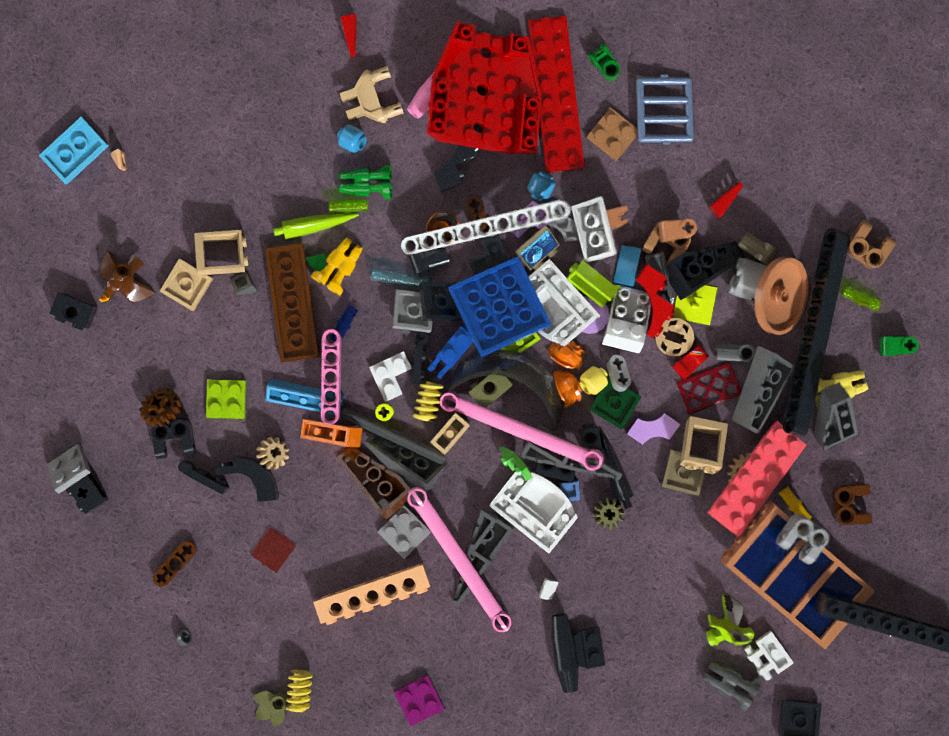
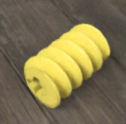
(428, 400)
(300, 691)

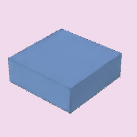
(570, 489)

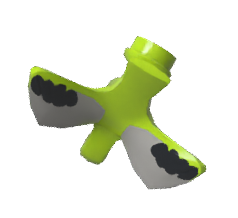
(728, 628)

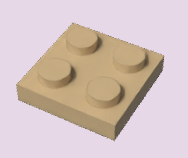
(186, 285)

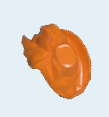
(567, 356)
(567, 387)

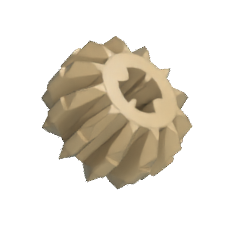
(279, 452)

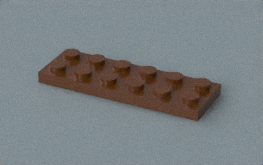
(292, 302)

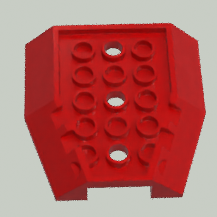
(511, 99)

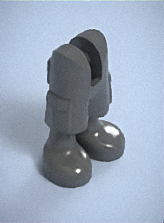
(727, 681)

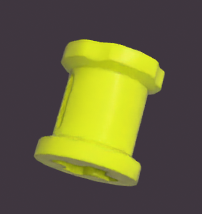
(380, 416)

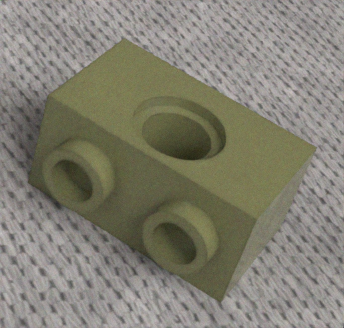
(484, 398)

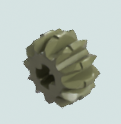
(604, 518)

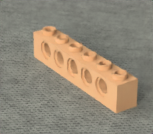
(324, 604)

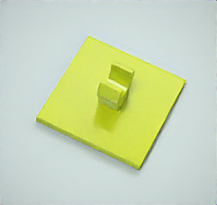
(697, 306)

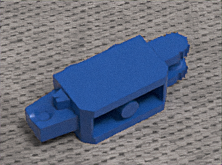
(452, 350)

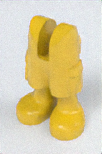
(339, 260)

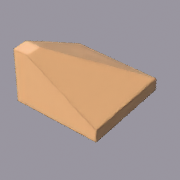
(119, 158)

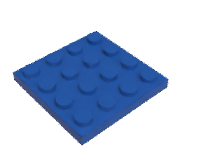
(499, 306)

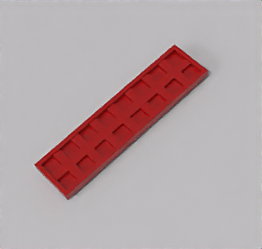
(558, 105)

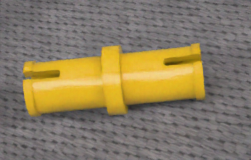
(794, 504)

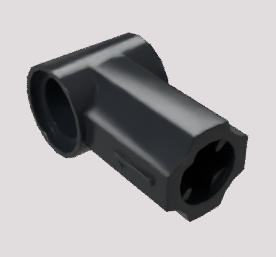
(426, 260)

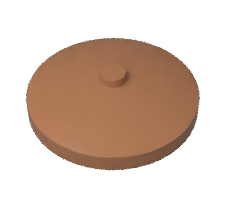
(781, 295)

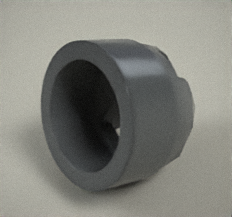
(183, 642)

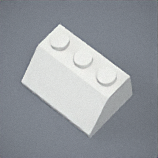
(593, 230)

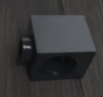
(596, 444)

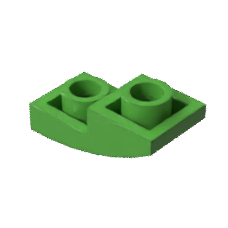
(515, 463)

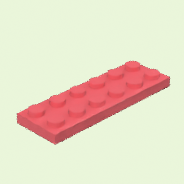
(756, 479)

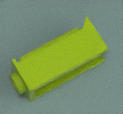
(591, 283)

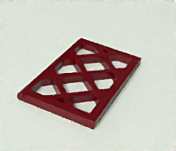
(695, 379)

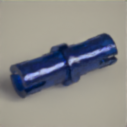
(344, 322)

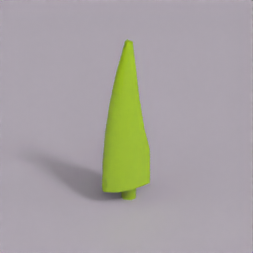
(311, 224)

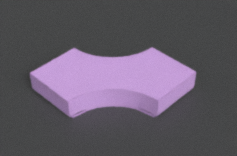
(661, 427)

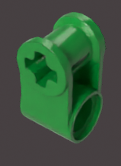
(601, 60)
(895, 345)

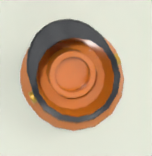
(440, 221)

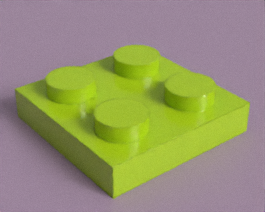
(226, 399)

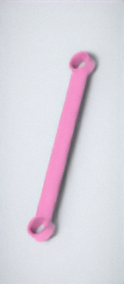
(521, 430)
(459, 559)

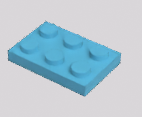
(73, 150)

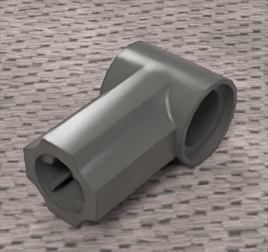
(732, 352)

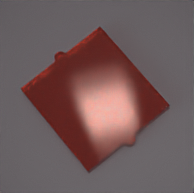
(273, 550)

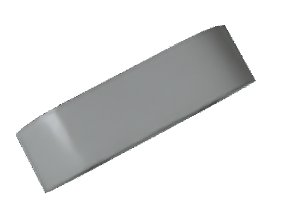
(616, 373)

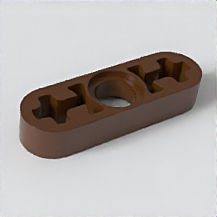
(169, 577)

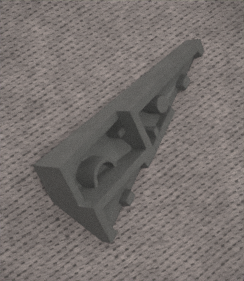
(542, 455)
(487, 539)

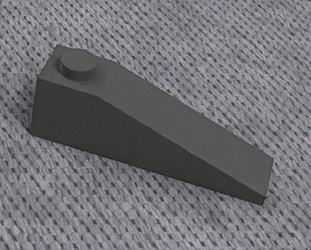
(410, 466)

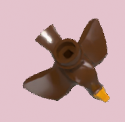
(121, 279)

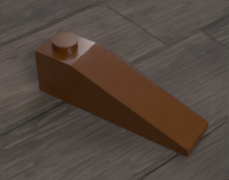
(381, 486)

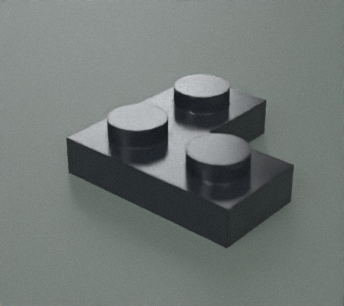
(494, 254)

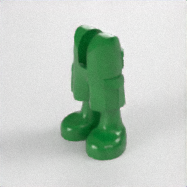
(362, 180)

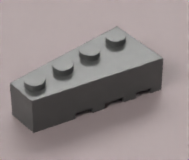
(761, 389)

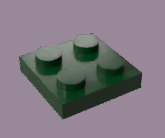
(615, 405)

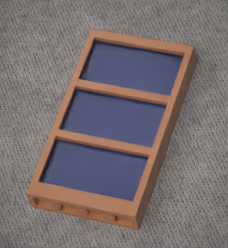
(789, 581)

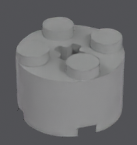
(746, 279)

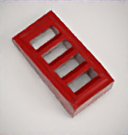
(349, 25)
(722, 203)

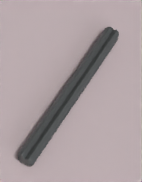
(393, 435)

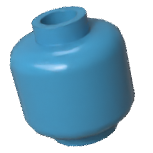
(351, 138)
(541, 185)

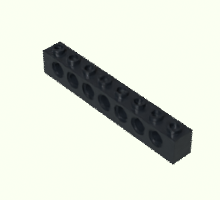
(882, 621)

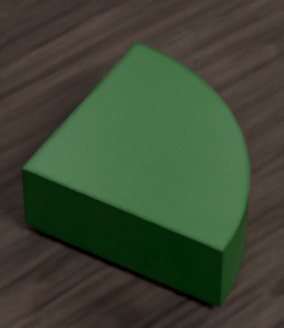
(317, 262)

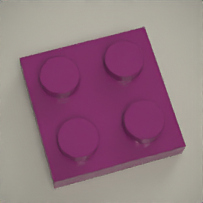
(419, 700)

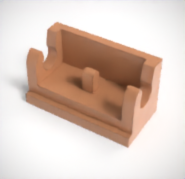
(614, 220)

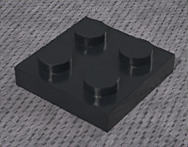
(437, 302)
(799, 718)

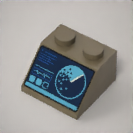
(538, 248)

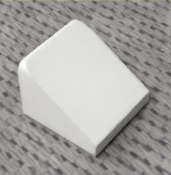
(548, 589)

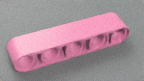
(325, 384)

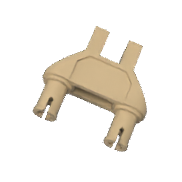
(368, 98)

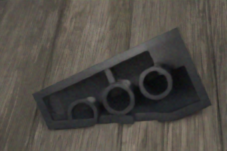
(699, 267)

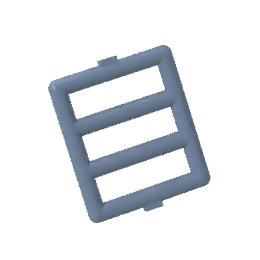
(687, 100)

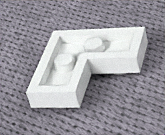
(385, 373)

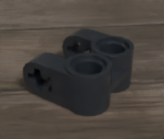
(187, 437)

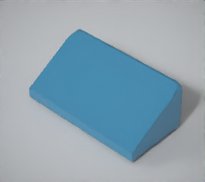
(627, 265)

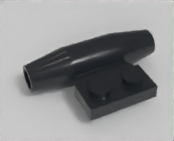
(574, 650)

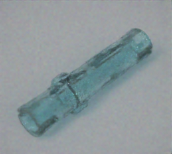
(397, 278)

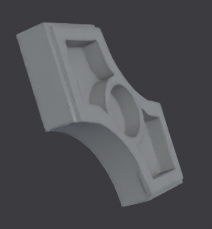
(565, 226)

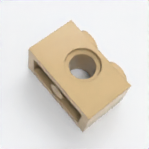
(450, 433)

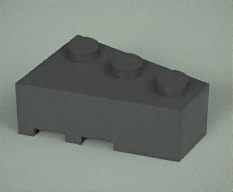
(834, 417)

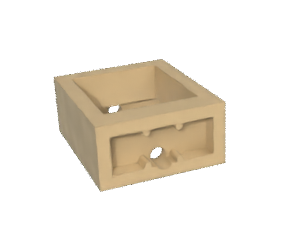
(203, 237)
(709, 427)

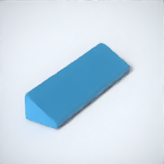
(298, 393)

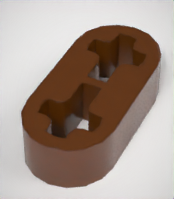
(481, 211)

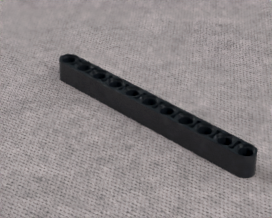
(816, 332)

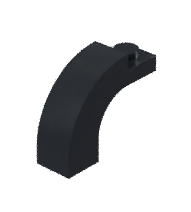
(262, 478)

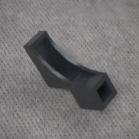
(449, 175)

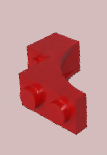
(661, 309)

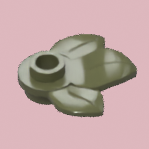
(269, 709)

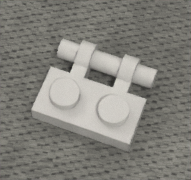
(773, 652)

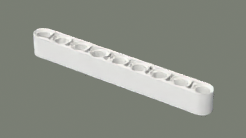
(476, 231)

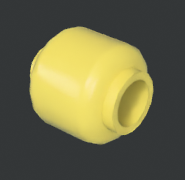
(593, 380)

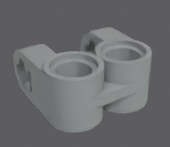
(791, 532)

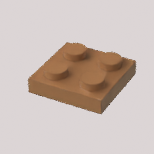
(613, 134)

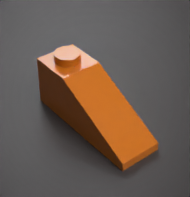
(333, 433)

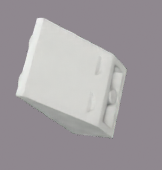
(628, 320)

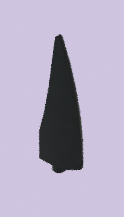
(620, 488)

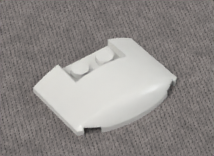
(562, 303)
(535, 509)

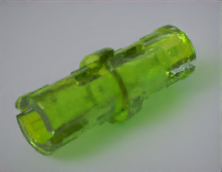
(348, 206)
(861, 298)

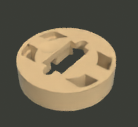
(685, 347)

